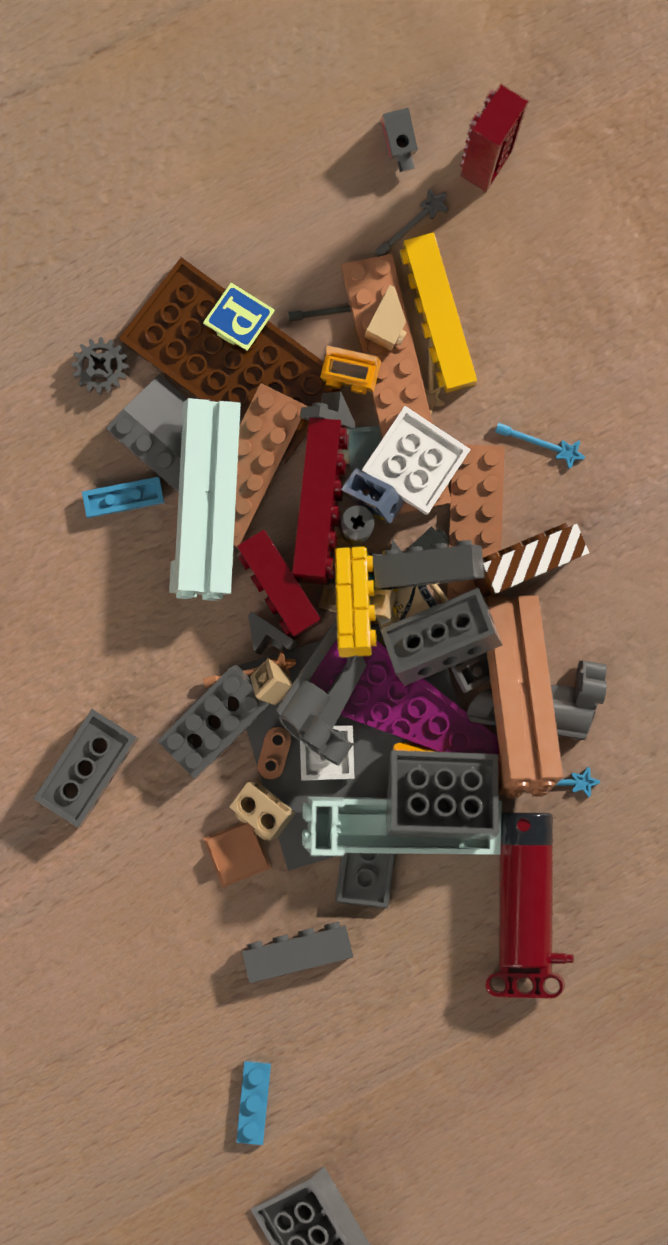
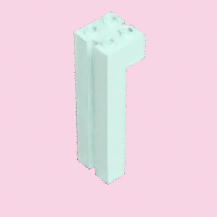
(206, 500)
(359, 826)

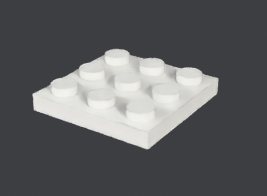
(416, 460)

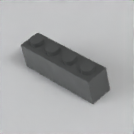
(428, 567)
(297, 953)

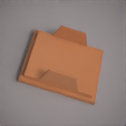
(237, 853)

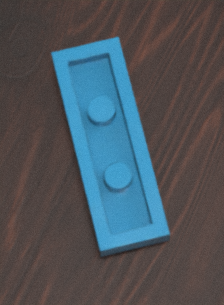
(123, 497)
(253, 1102)

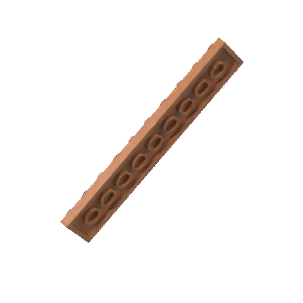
(399, 374)

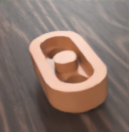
(274, 753)

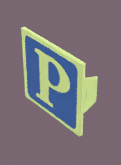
(238, 317)

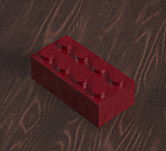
(279, 584)

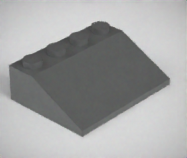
(153, 429)
(442, 795)
(309, 1214)

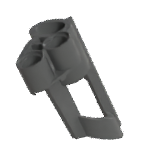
(572, 705)
(311, 712)

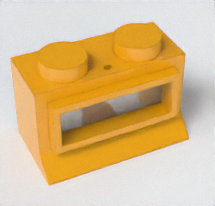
(350, 370)

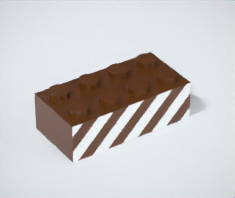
(533, 558)

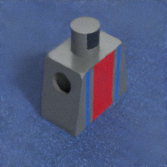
(395, 127)

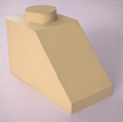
(387, 322)
(270, 682)

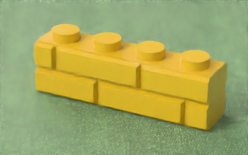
(353, 602)

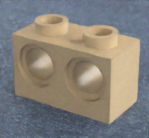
(265, 804)

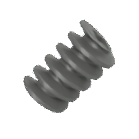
(352, 516)

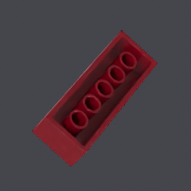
(492, 136)
(319, 501)

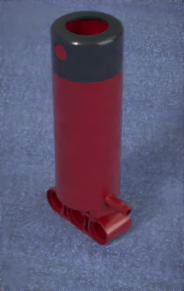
(526, 907)

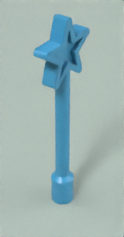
(565, 451)
(580, 782)

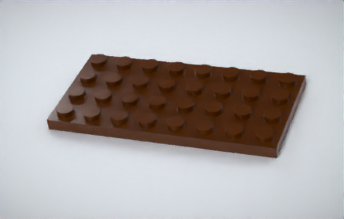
(177, 343)

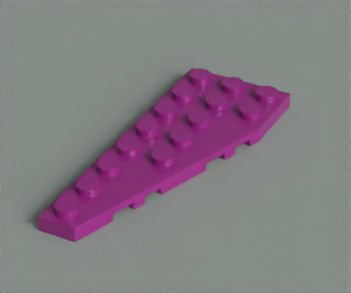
(409, 711)

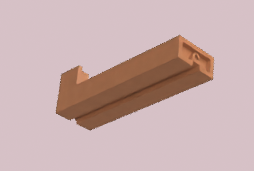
(523, 699)

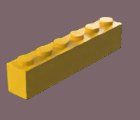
(439, 313)

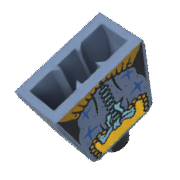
(382, 498)

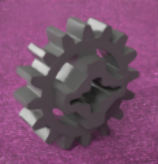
(107, 359)

